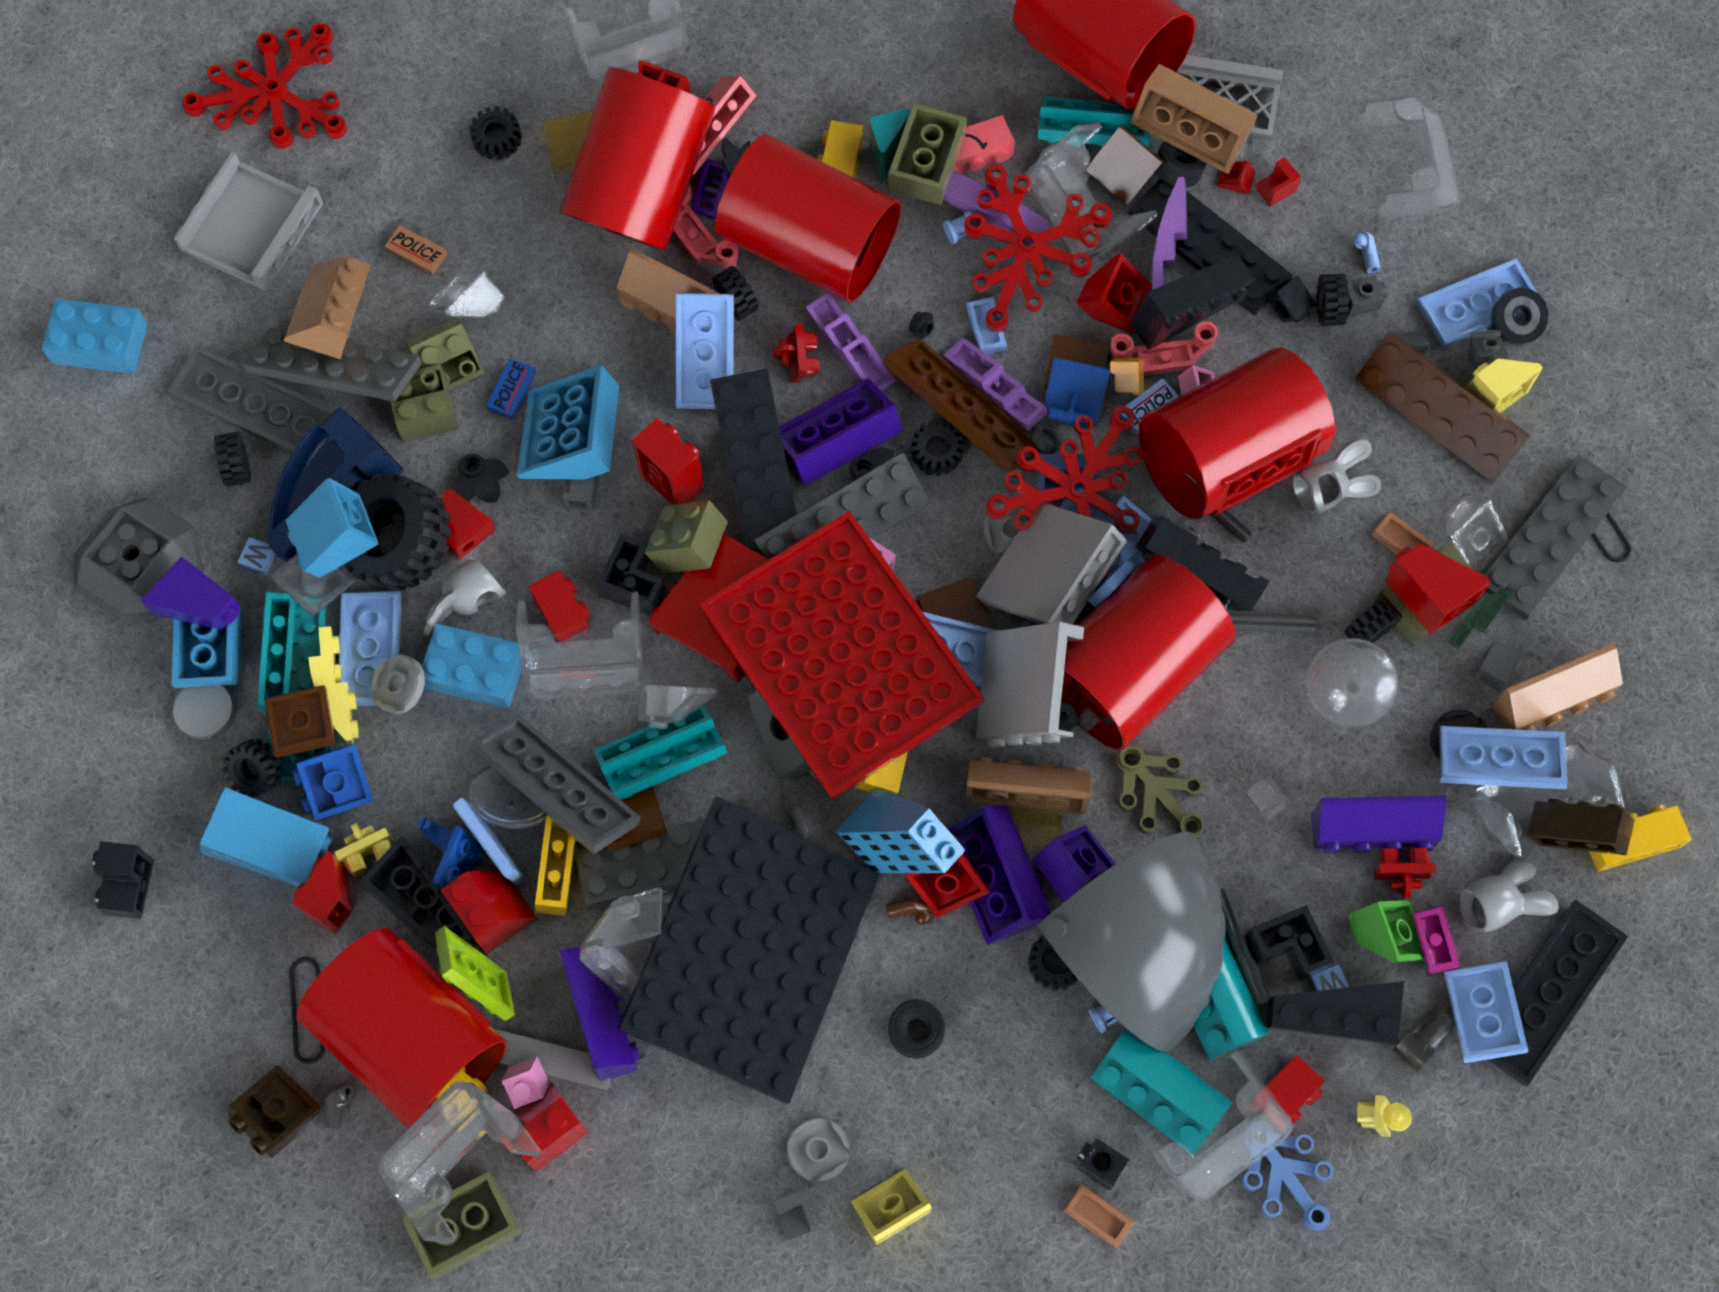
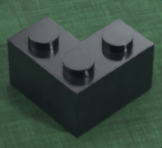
(626, 574)
(125, 877)
(1297, 937)

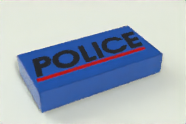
(511, 389)

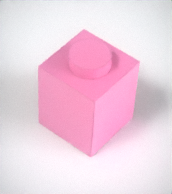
(525, 1082)

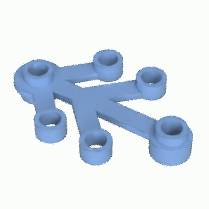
(1283, 1170)

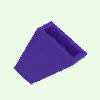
(191, 597)

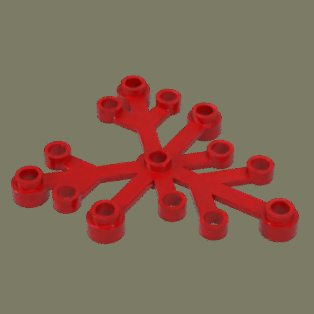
(241, 94)
(1015, 273)
(1095, 461)

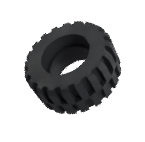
(423, 536)

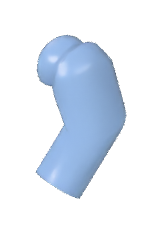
(1367, 244)

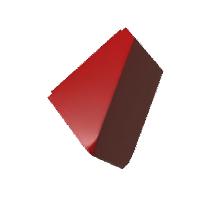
(1239, 177)

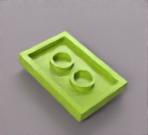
(474, 974)

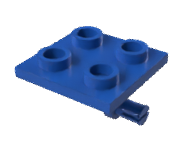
(1075, 391)
(459, 850)

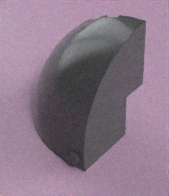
(1146, 938)

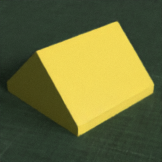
(891, 1206)

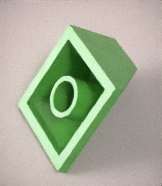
(1387, 930)

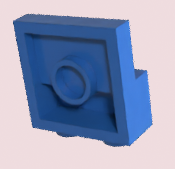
(332, 781)

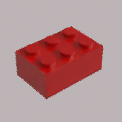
(668, 463)

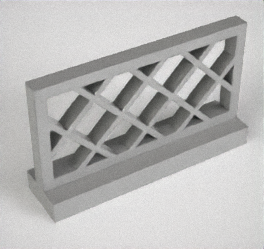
(1238, 75)

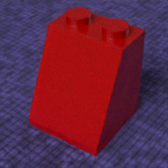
(1434, 585)
(489, 907)
(550, 1125)

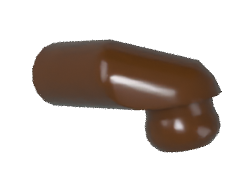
(911, 907)

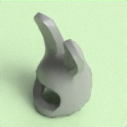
(1327, 484)
(462, 593)
(1502, 898)

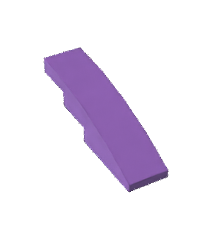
(963, 194)
(1172, 228)
(848, 342)
(996, 384)

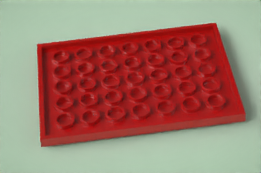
(841, 654)

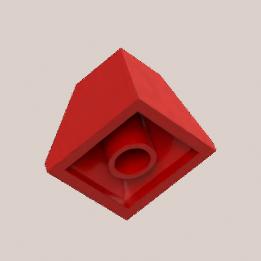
(1114, 293)
(950, 889)

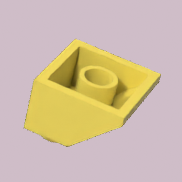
(1503, 381)

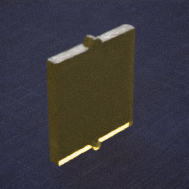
(1036, 826)

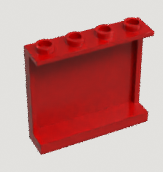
(680, 611)

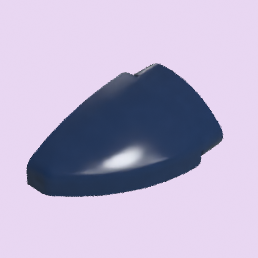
(335, 451)

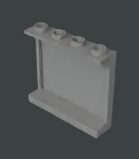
(247, 223)
(1052, 566)
(1024, 684)

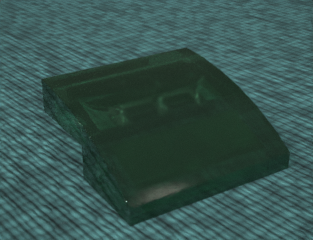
(1480, 616)

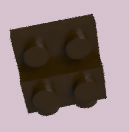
(272, 1112)

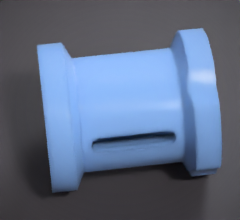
(955, 228)
(1101, 1018)

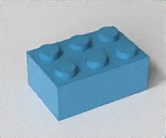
(94, 336)
(472, 666)

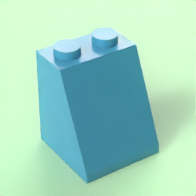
(330, 529)

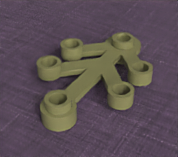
(1157, 788)

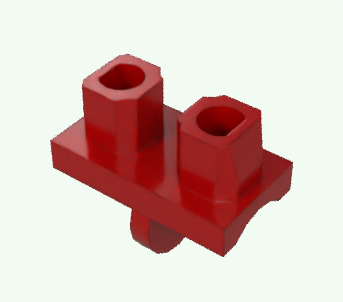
(793, 354)
(1417, 868)

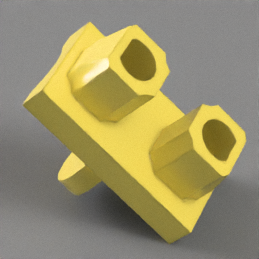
(362, 844)
(1383, 1116)

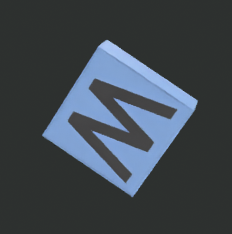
(256, 556)
(1329, 979)

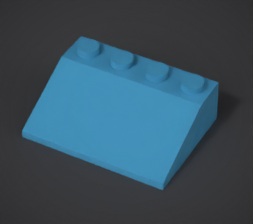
(570, 427)

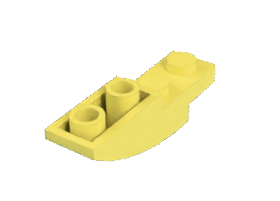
(341, 701)

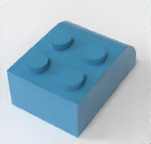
(206, 654)

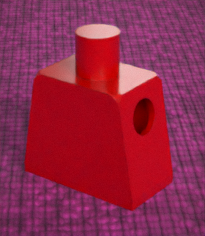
(467, 524)

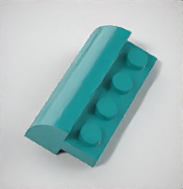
(1062, 114)
(287, 643)
(659, 753)
(1231, 1014)
(1161, 1090)

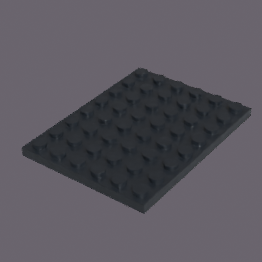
(749, 951)

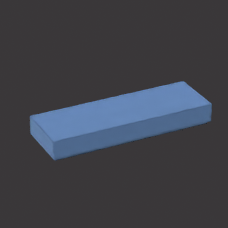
(1116, 579)

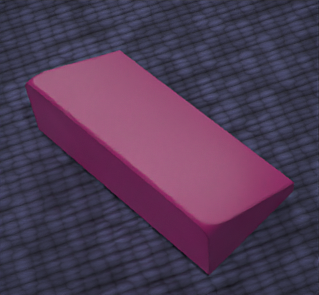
(1435, 940)

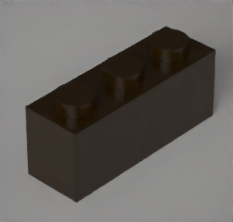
(1581, 826)

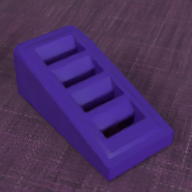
(710, 167)

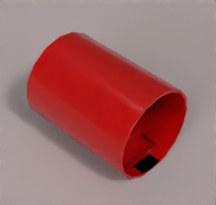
(1108, 42)
(637, 157)
(807, 217)
(1237, 433)
(1144, 648)
(397, 1024)

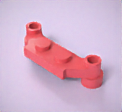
(700, 242)
(1167, 356)

